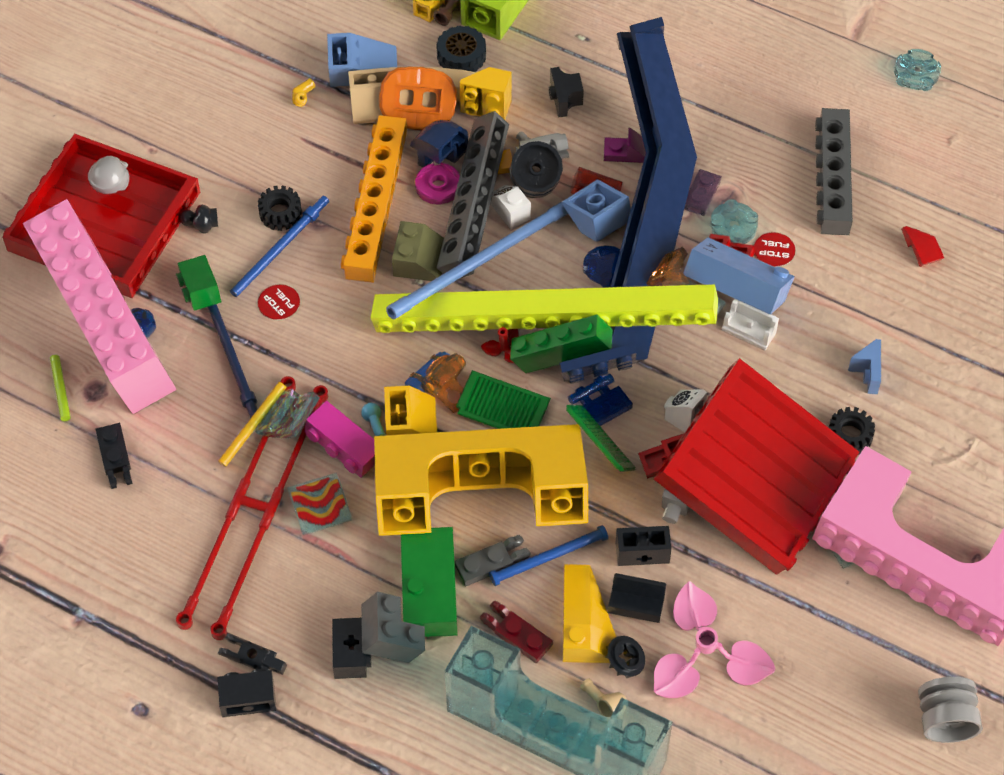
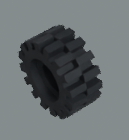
(276, 197)
(855, 419)

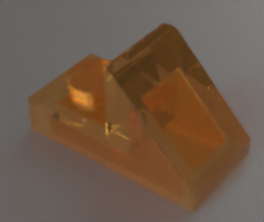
(668, 270)

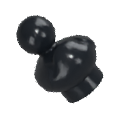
(202, 219)

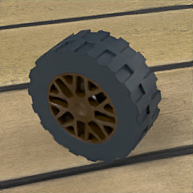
(465, 40)

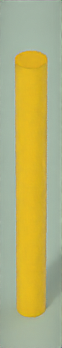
(252, 424)

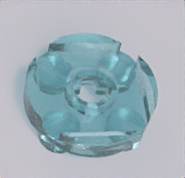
(913, 79)
(736, 212)

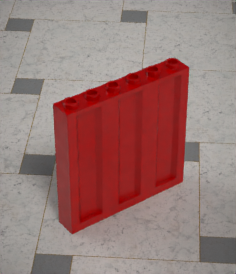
(126, 225)
(757, 467)

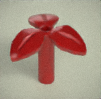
(495, 348)

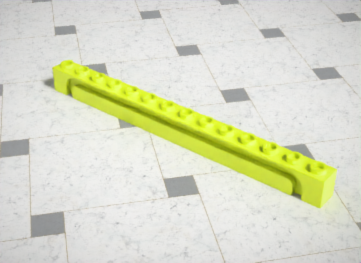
(551, 308)

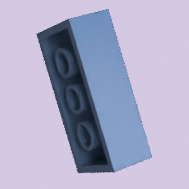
(739, 275)

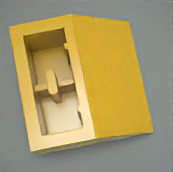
(486, 92)
(409, 411)

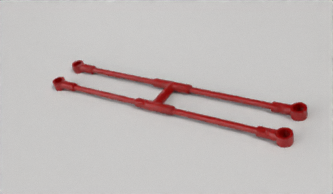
(269, 509)

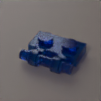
(605, 407)

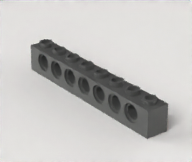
(474, 191)

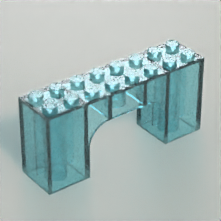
(494, 694)

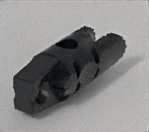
(264, 660)

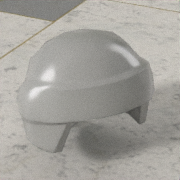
(109, 175)

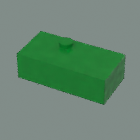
(429, 581)

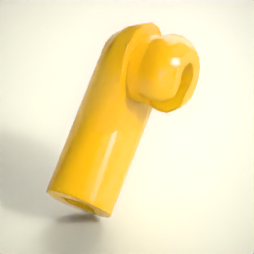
(299, 93)

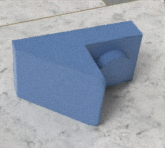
(869, 362)

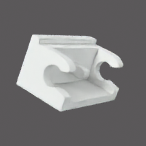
(750, 324)

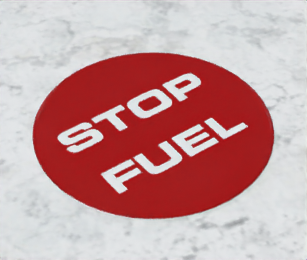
(774, 249)
(278, 302)

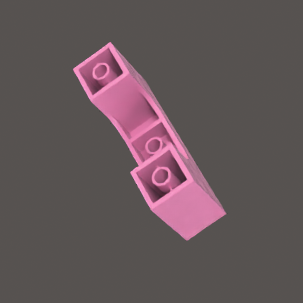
(99, 307)
(864, 532)

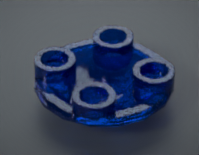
(601, 264)

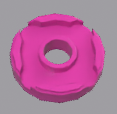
(437, 194)

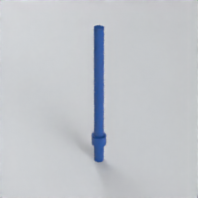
(309, 216)

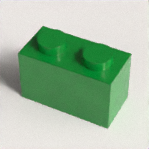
(199, 283)

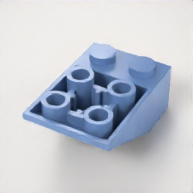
(354, 53)

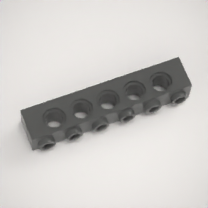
(835, 171)

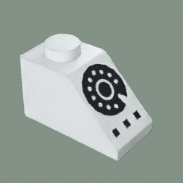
(511, 205)
(684, 407)

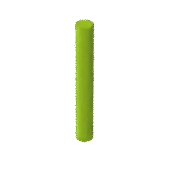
(60, 388)

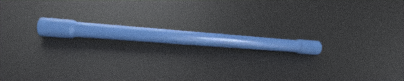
(407, 302)

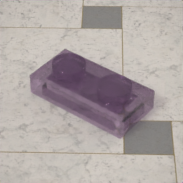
(702, 192)

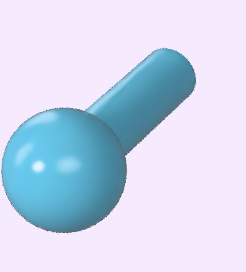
(372, 412)

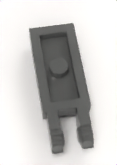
(495, 557)

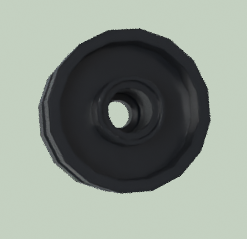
(536, 183)

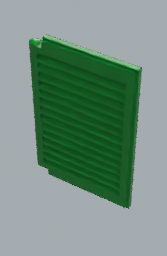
(500, 403)
(600, 438)

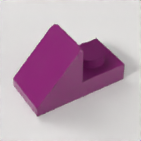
(625, 149)

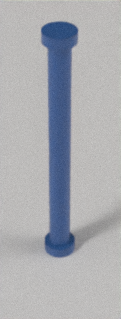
(599, 534)

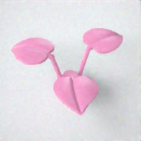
(677, 678)

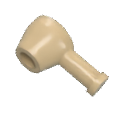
(605, 703)

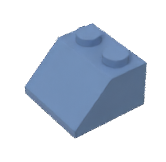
(598, 210)

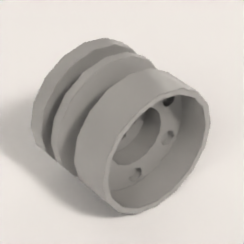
(950, 709)

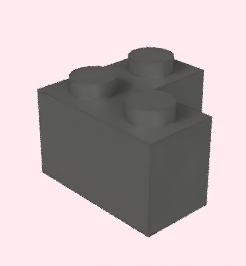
(386, 634)

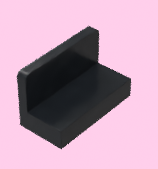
(637, 598)

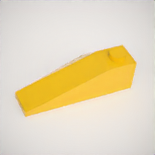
(585, 617)

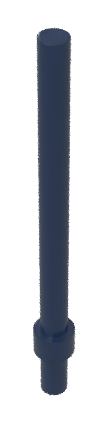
(247, 397)

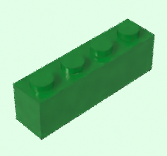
(561, 343)

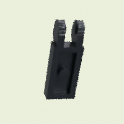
(114, 453)

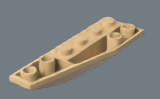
(366, 86)

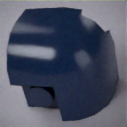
(440, 141)

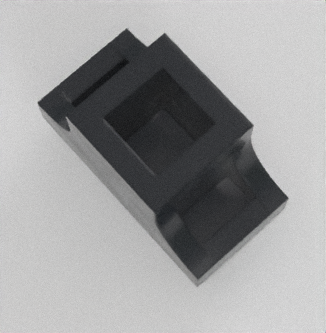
(565, 90)

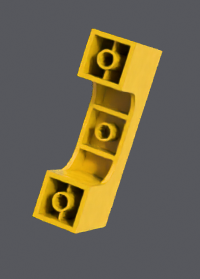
(537, 460)

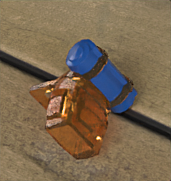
(438, 376)

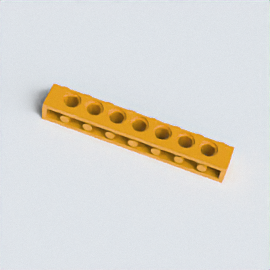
(375, 199)

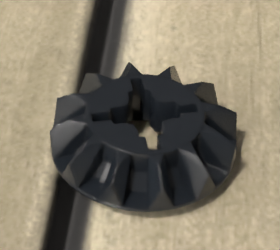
(631, 649)

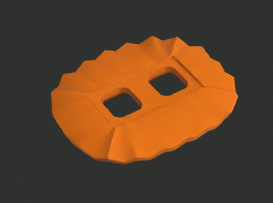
(419, 81)

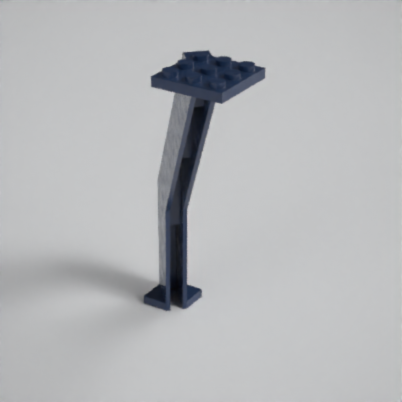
(659, 192)

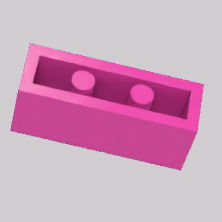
(341, 439)

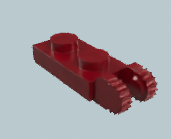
(517, 632)

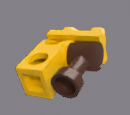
(431, 10)

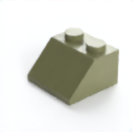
(417, 252)

